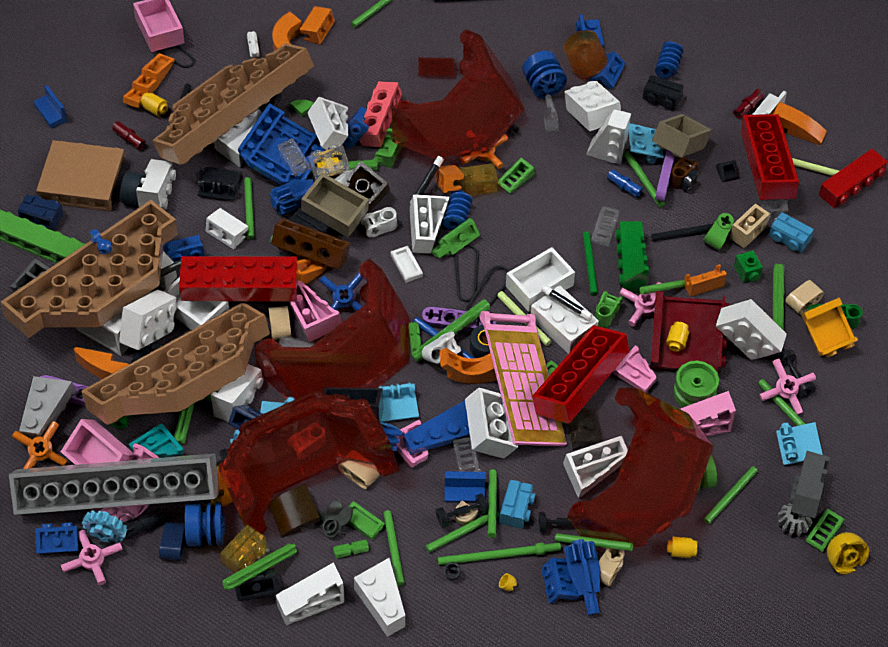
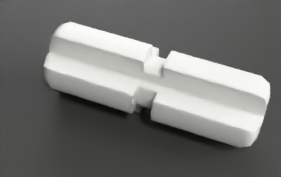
(253, 44)

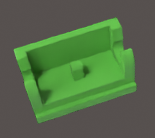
(388, 152)

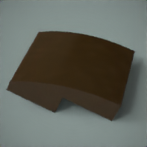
(293, 510)

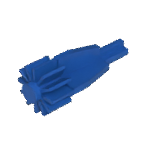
(289, 196)
(584, 572)

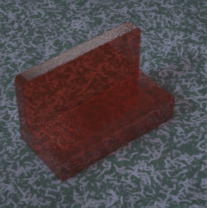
(435, 66)

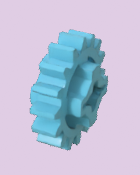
(104, 526)

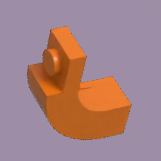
(285, 30)
(466, 369)

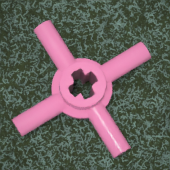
(643, 303)
(788, 380)
(85, 560)

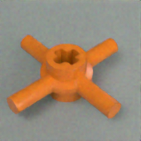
(486, 156)
(45, 441)

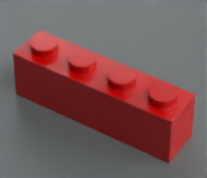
(853, 178)

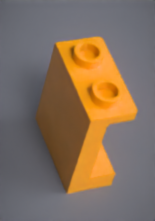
(829, 328)

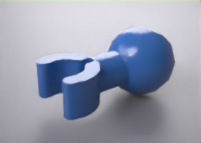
(103, 246)

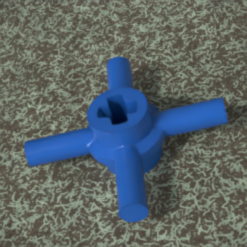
(349, 289)

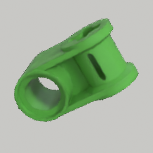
(718, 233)
(607, 309)

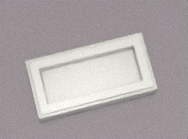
(406, 264)

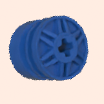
(544, 74)
(204, 524)

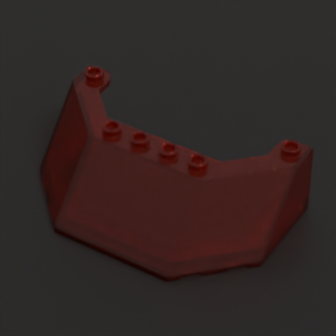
(469, 116)
(353, 355)
(298, 444)
(655, 477)

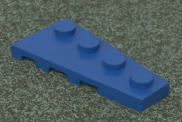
(439, 430)

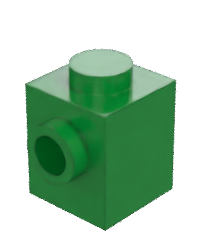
(748, 267)

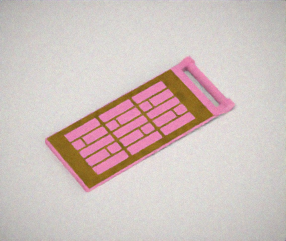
(519, 374)

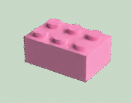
(158, 24)
(94, 444)

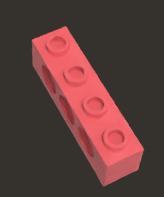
(380, 113)

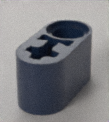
(172, 542)

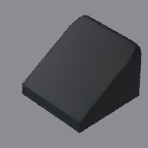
(727, 170)

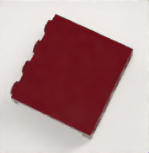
(704, 338)

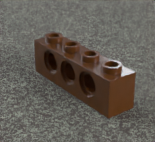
(286, 229)

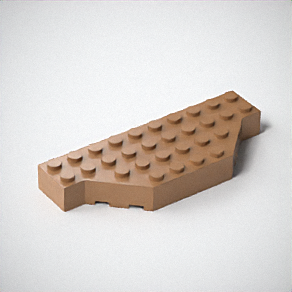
(227, 100)
(93, 286)
(182, 369)

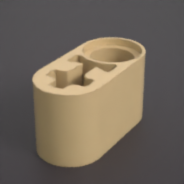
(804, 296)
(279, 322)
(359, 473)

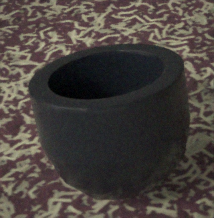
(454, 567)

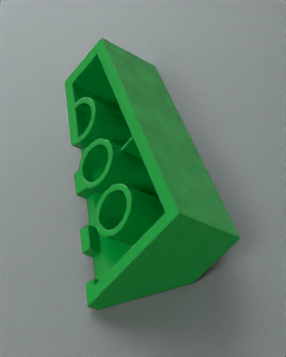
(632, 256)

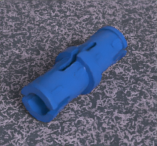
(624, 183)

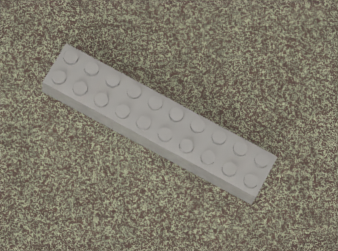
(114, 484)

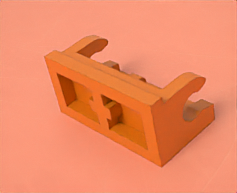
(317, 24)
(445, 177)
(705, 281)

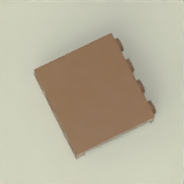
(80, 175)

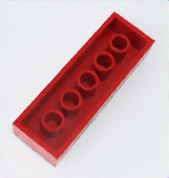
(769, 157)
(238, 278)
(580, 374)

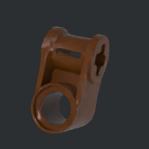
(680, 171)

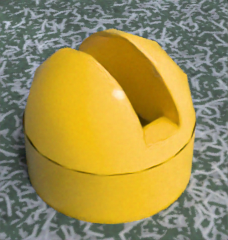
(507, 582)

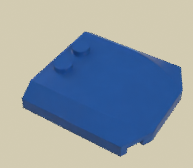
(261, 150)

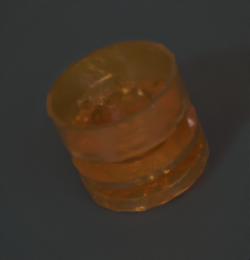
(585, 53)

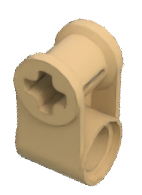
(610, 565)

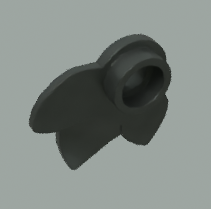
(335, 517)

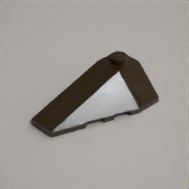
(368, 184)

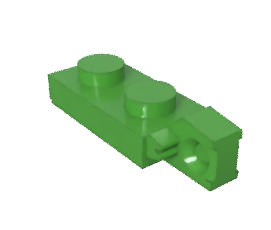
(456, 239)

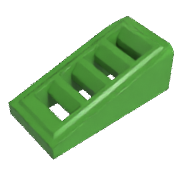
(520, 164)
(833, 517)

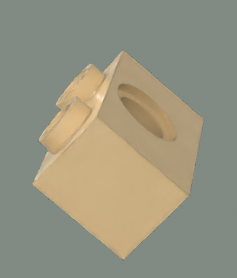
(749, 225)

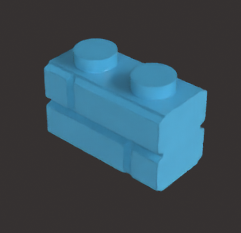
(791, 232)
(516, 504)

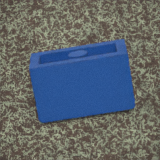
(611, 71)
(50, 108)
(463, 486)

